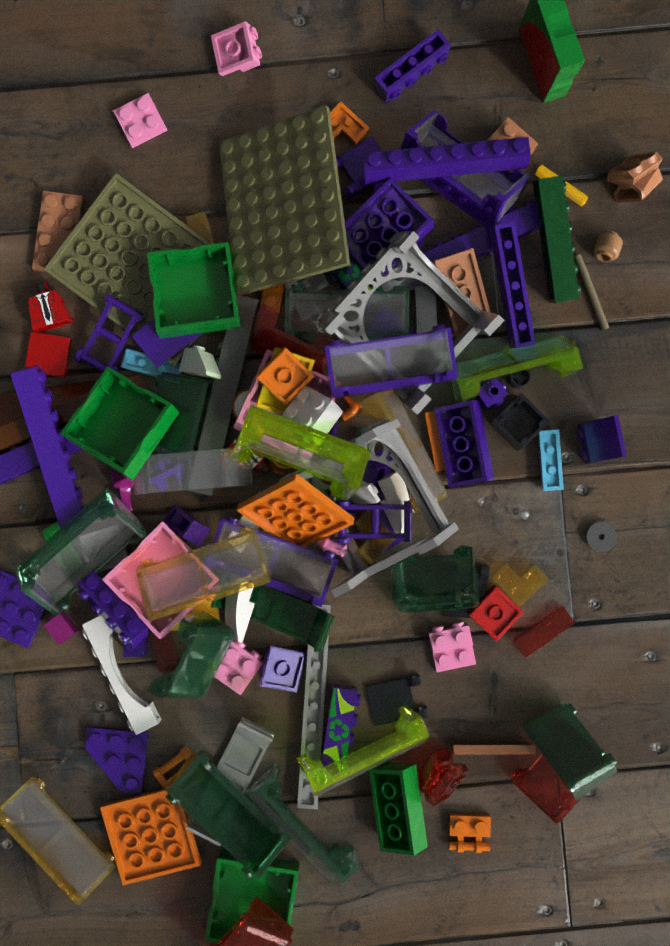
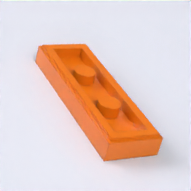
(434, 439)

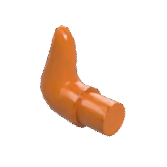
(352, 410)

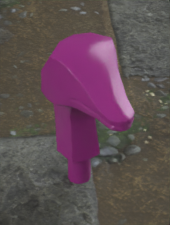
(123, 486)

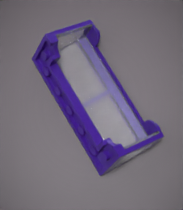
(480, 194)
(390, 363)
(292, 566)

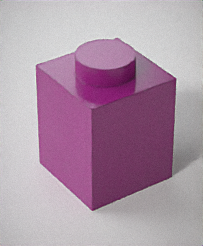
(61, 627)

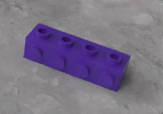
(411, 66)
(116, 613)

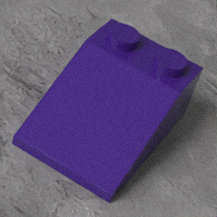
(601, 439)

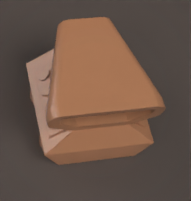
(636, 176)

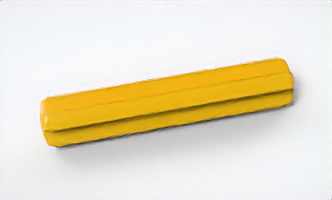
(571, 192)

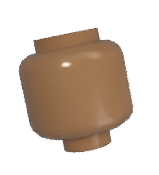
(608, 246)

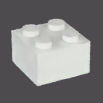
(313, 410)

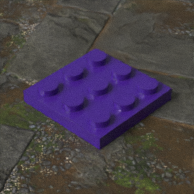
(18, 612)

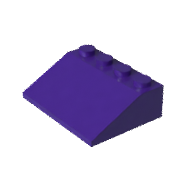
(379, 219)

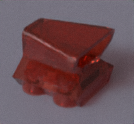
(440, 776)

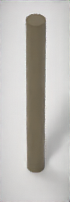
(591, 292)

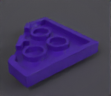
(119, 755)

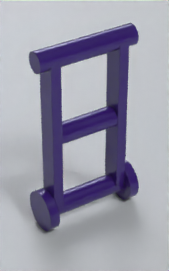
(83, 353)
(344, 537)

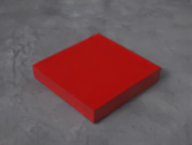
(49, 352)
(495, 613)

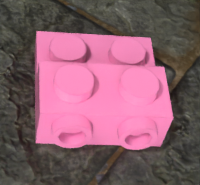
(236, 49)
(452, 646)
(238, 666)

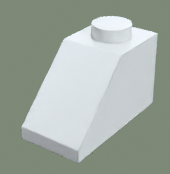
(199, 363)

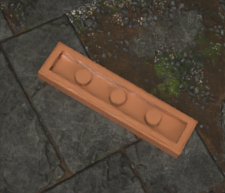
(493, 749)

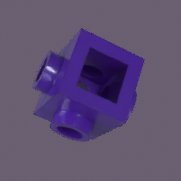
(486, 398)

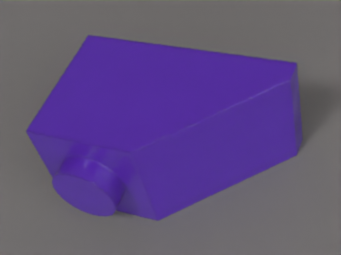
(187, 525)

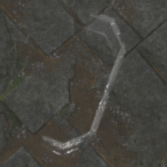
(191, 472)

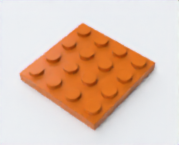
(295, 512)
(149, 837)

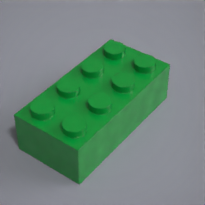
(398, 808)

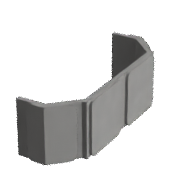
(239, 762)

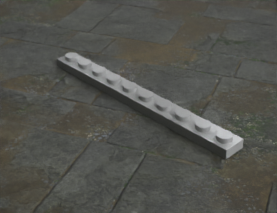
(313, 715)

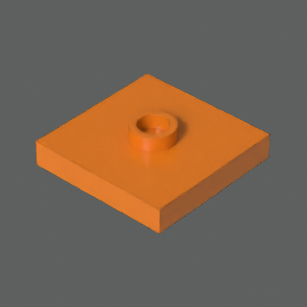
(284, 375)

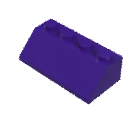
(464, 443)

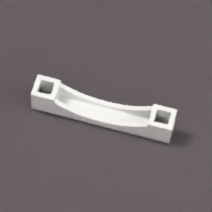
(140, 713)

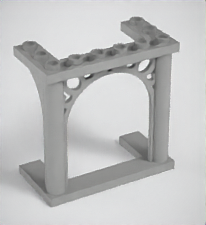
(404, 247)
(388, 435)

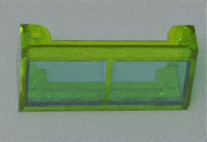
(556, 352)

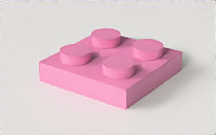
(140, 120)

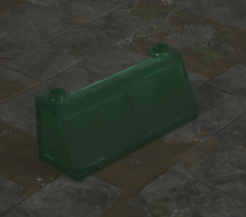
(226, 814)

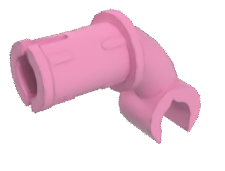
(329, 545)

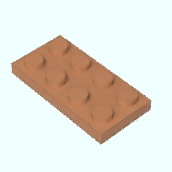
(56, 221)
(465, 274)

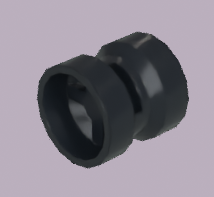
(522, 377)

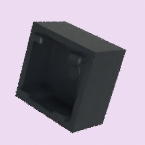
(519, 422)

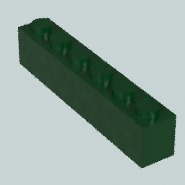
(556, 239)

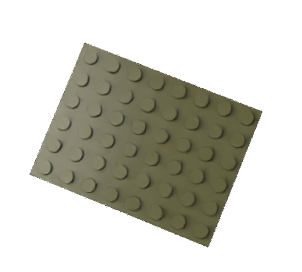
(284, 202)
(111, 248)

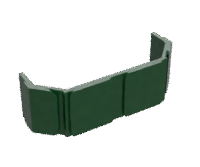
(288, 615)

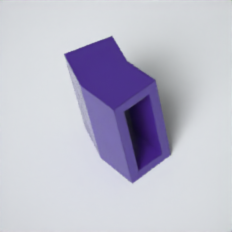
(373, 473)

